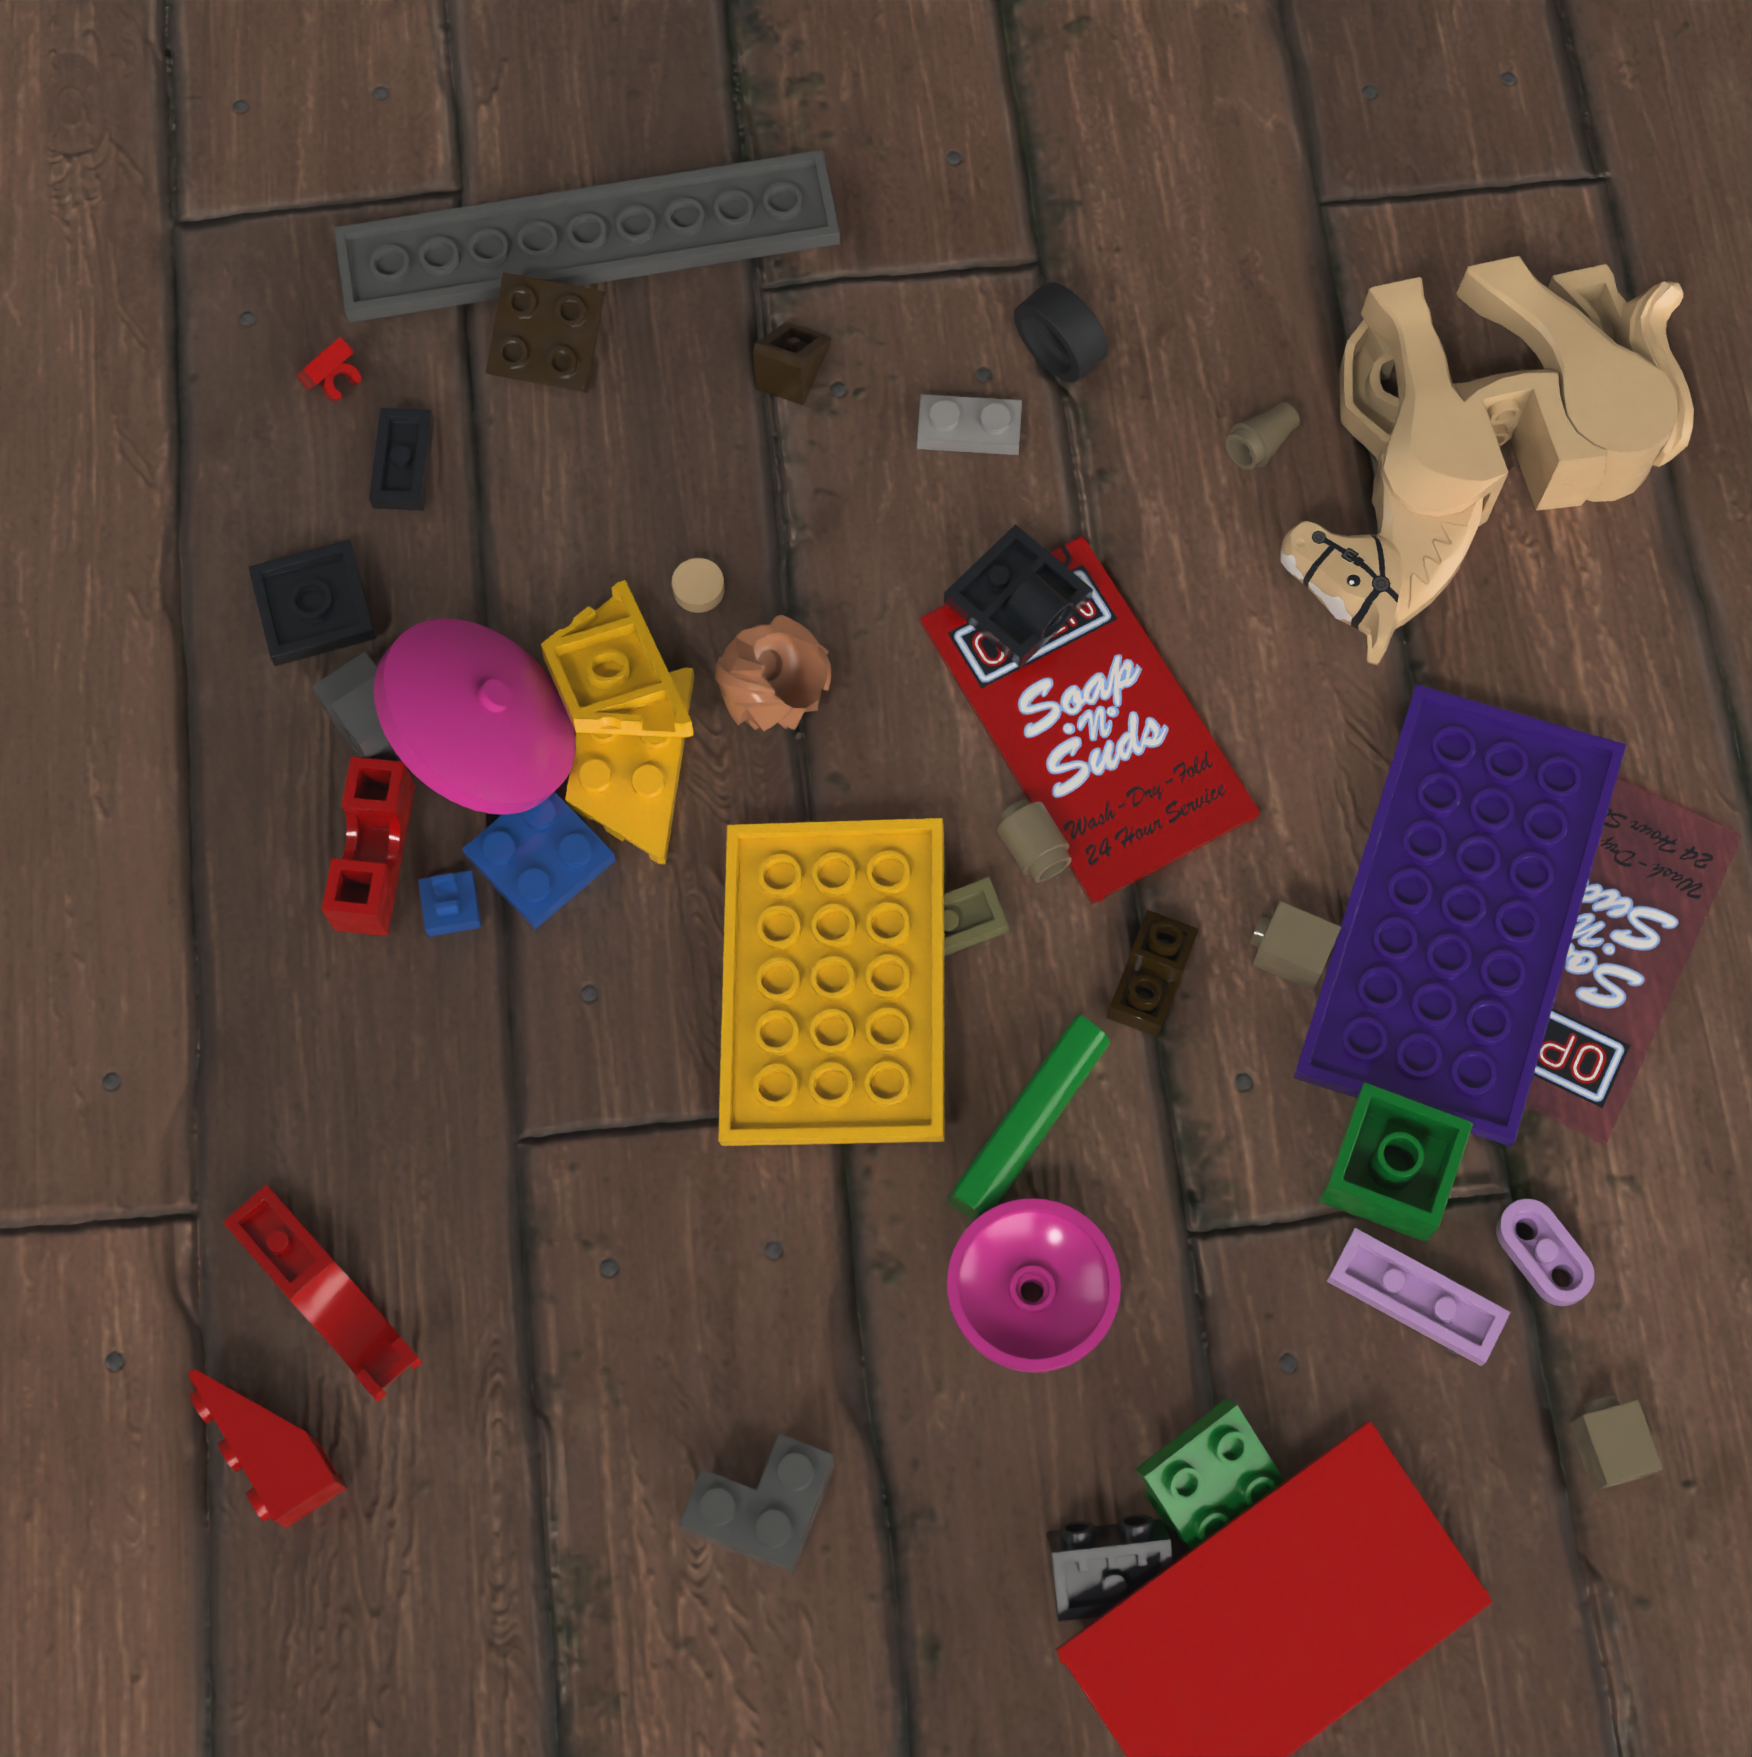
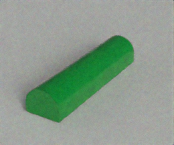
(1029, 1118)

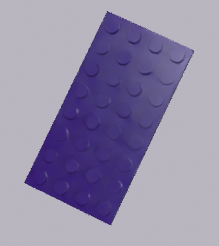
(1462, 911)

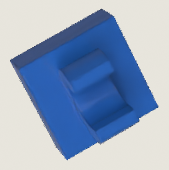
(449, 903)

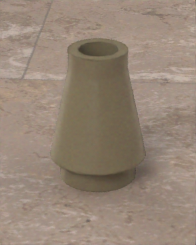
(1259, 437)

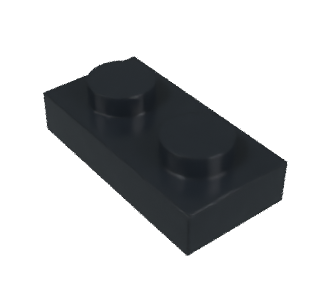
(401, 459)

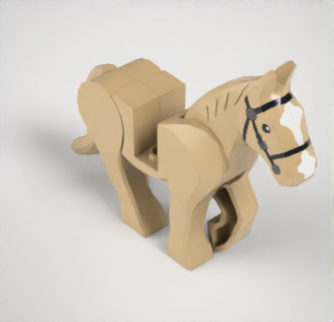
(1578, 427)

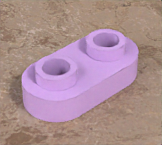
(1548, 1250)

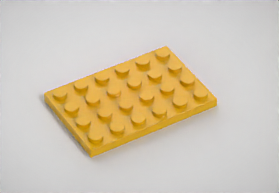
(833, 983)

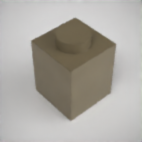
(1294, 944)
(1614, 1443)

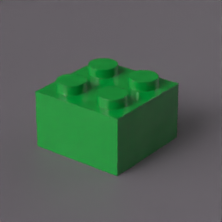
(1396, 1162)

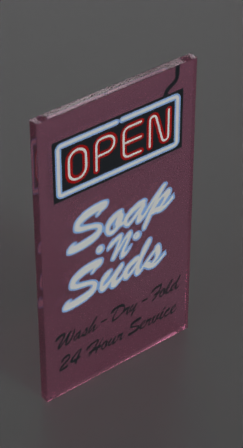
(1628, 949)

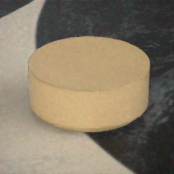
(698, 585)

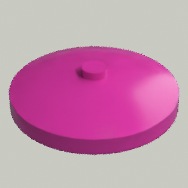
(474, 716)

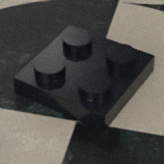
(312, 602)

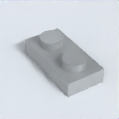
(969, 424)

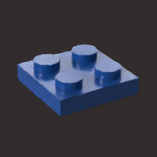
(539, 858)

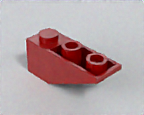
(280, 1459)

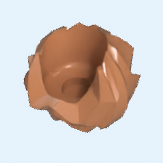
(773, 674)

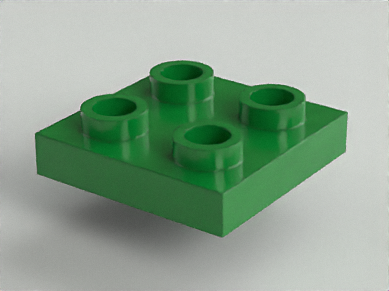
(1208, 1474)

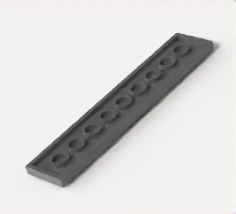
(587, 235)

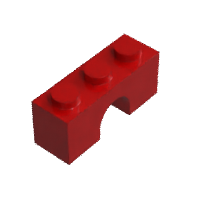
(377, 814)

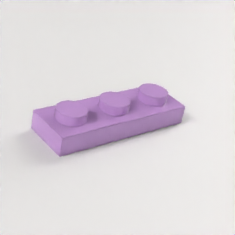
(1418, 1297)

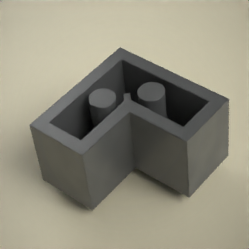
(350, 705)
(768, 1521)

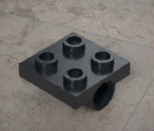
(1018, 595)

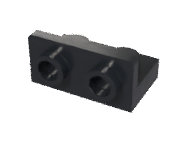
(1104, 1562)

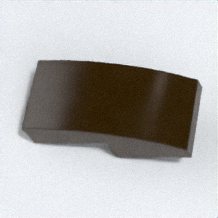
(1152, 973)

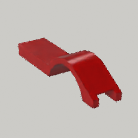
(321, 1291)

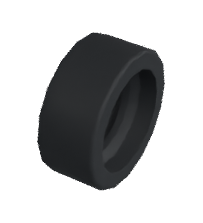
(1060, 331)

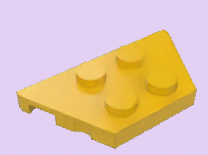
(614, 673)
(631, 781)

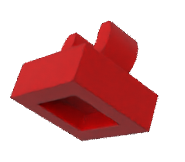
(326, 367)

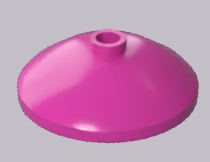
(1041, 1246)

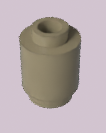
(1034, 840)

